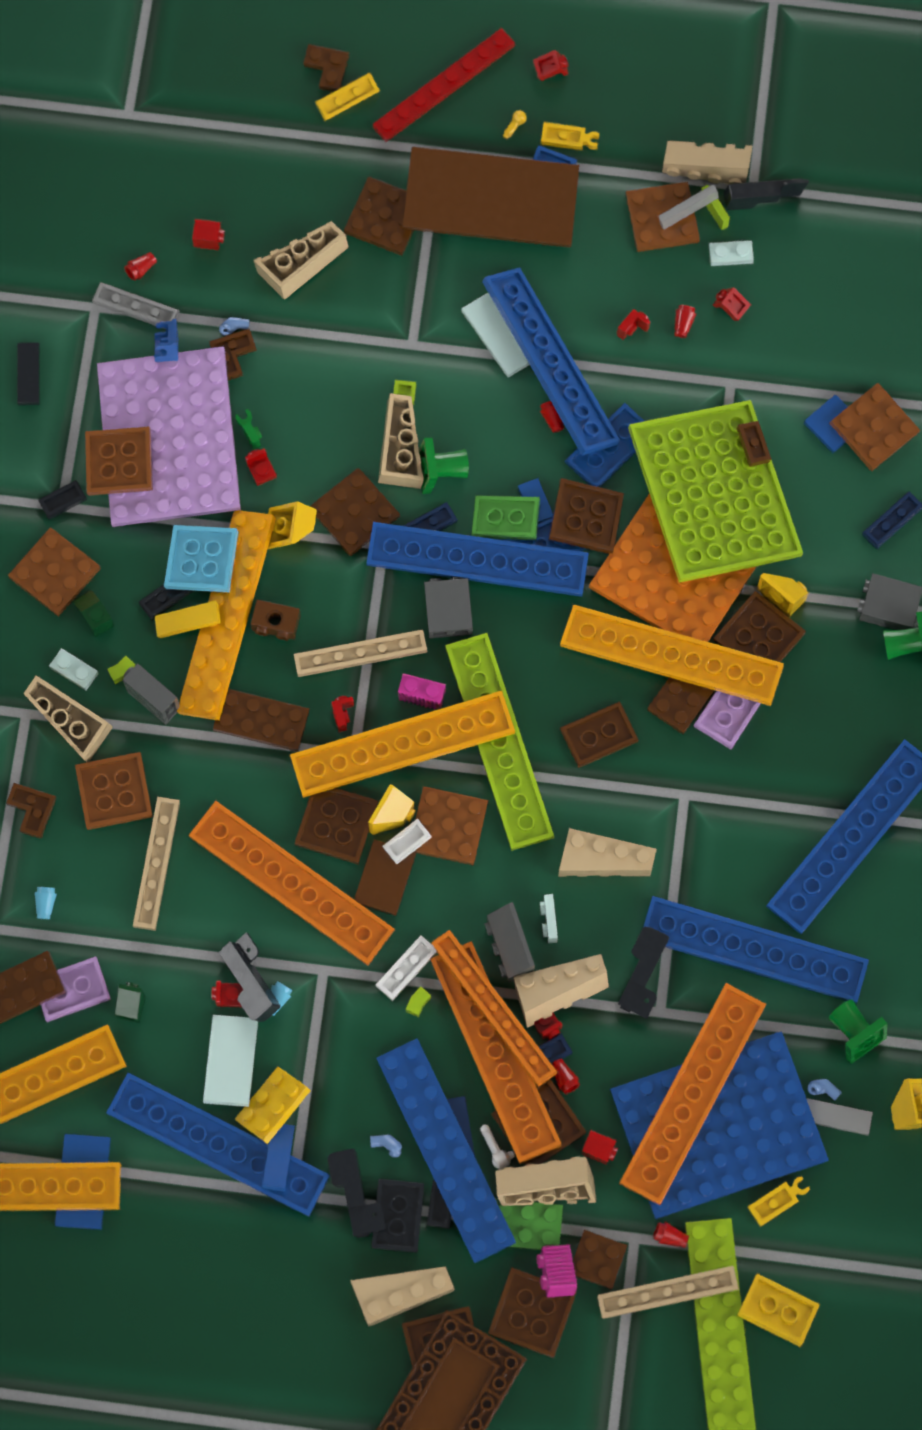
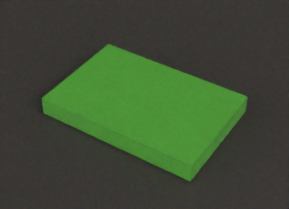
(506, 517)

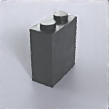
(889, 602)
(448, 607)
(151, 693)

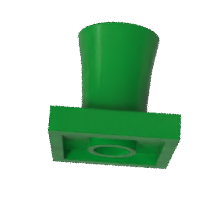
(441, 464)
(904, 641)
(860, 1034)

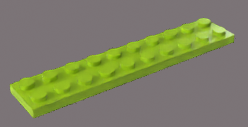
(506, 757)
(720, 1331)

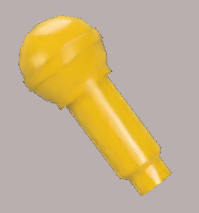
(518, 118)

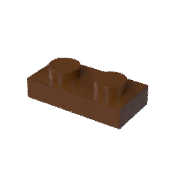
(753, 443)

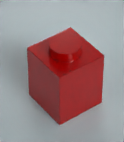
(207, 234)
(599, 1148)

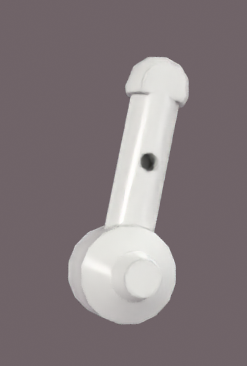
(499, 1158)

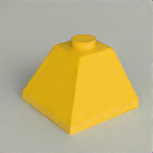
(291, 524)
(782, 592)
(392, 811)
(908, 1106)

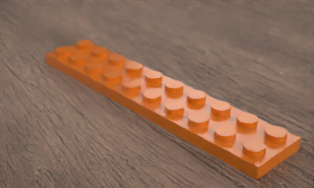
(291, 883)
(502, 1073)
(692, 1094)

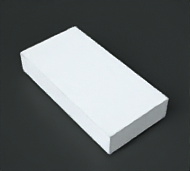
(407, 841)

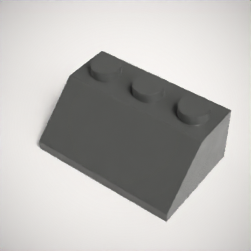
(509, 942)

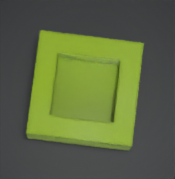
(405, 388)

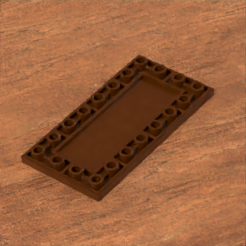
(491, 196)
(454, 1381)

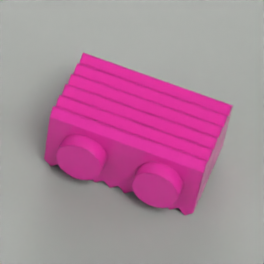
(421, 691)
(557, 1270)

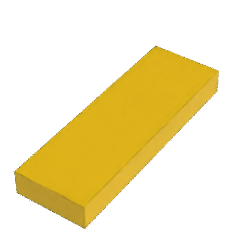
(347, 96)
(187, 619)

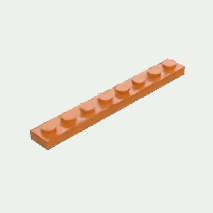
(494, 1008)

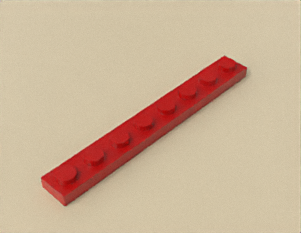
(443, 85)

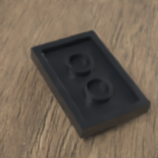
(402, 1215)

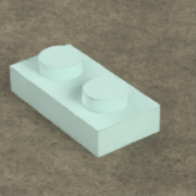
(731, 253)
(73, 669)
(547, 909)

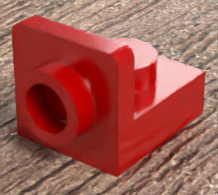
(550, 65)
(732, 303)
(631, 323)
(260, 466)
(341, 716)
(226, 994)
(548, 1027)

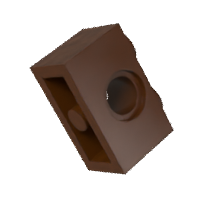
(266, 611)

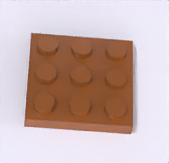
(647, 205)
(874, 427)
(118, 460)
(54, 571)
(113, 791)
(453, 823)

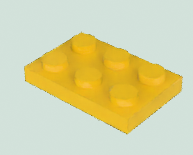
(272, 1105)
(778, 1310)

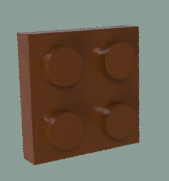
(598, 1259)

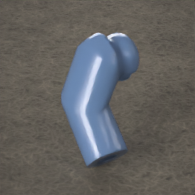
(232, 325)
(823, 1086)
(388, 1142)

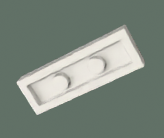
(406, 968)

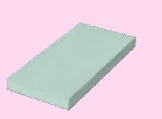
(495, 334)
(230, 1060)

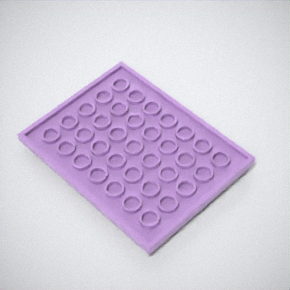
(190, 434)

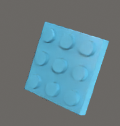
(201, 558)

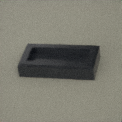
(62, 499)
(438, 1213)

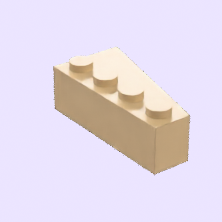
(400, 453)
(396, 1293)

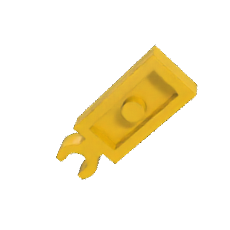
(567, 137)
(776, 1202)

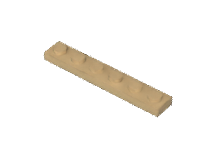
(360, 653)
(156, 863)
(668, 1292)

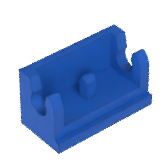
(167, 342)

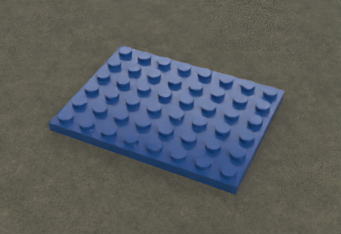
(750, 1136)

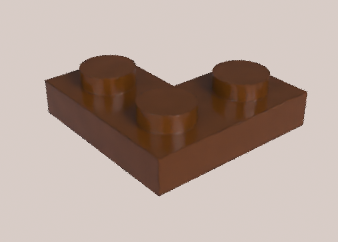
(332, 63)
(235, 345)
(37, 807)

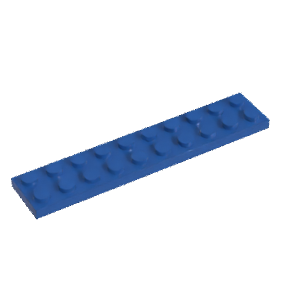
(551, 361)
(477, 559)
(850, 839)
(758, 950)
(212, 1142)
(446, 1151)

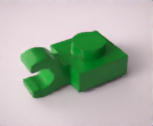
(252, 433)

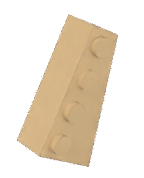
(707, 162)
(302, 259)
(72, 720)
(603, 856)
(559, 987)
(546, 1183)

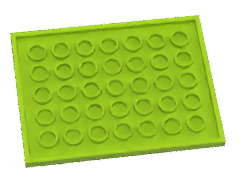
(708, 498)

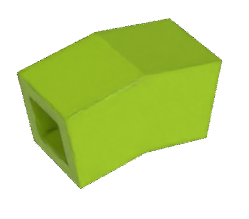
(118, 670)
(417, 1002)

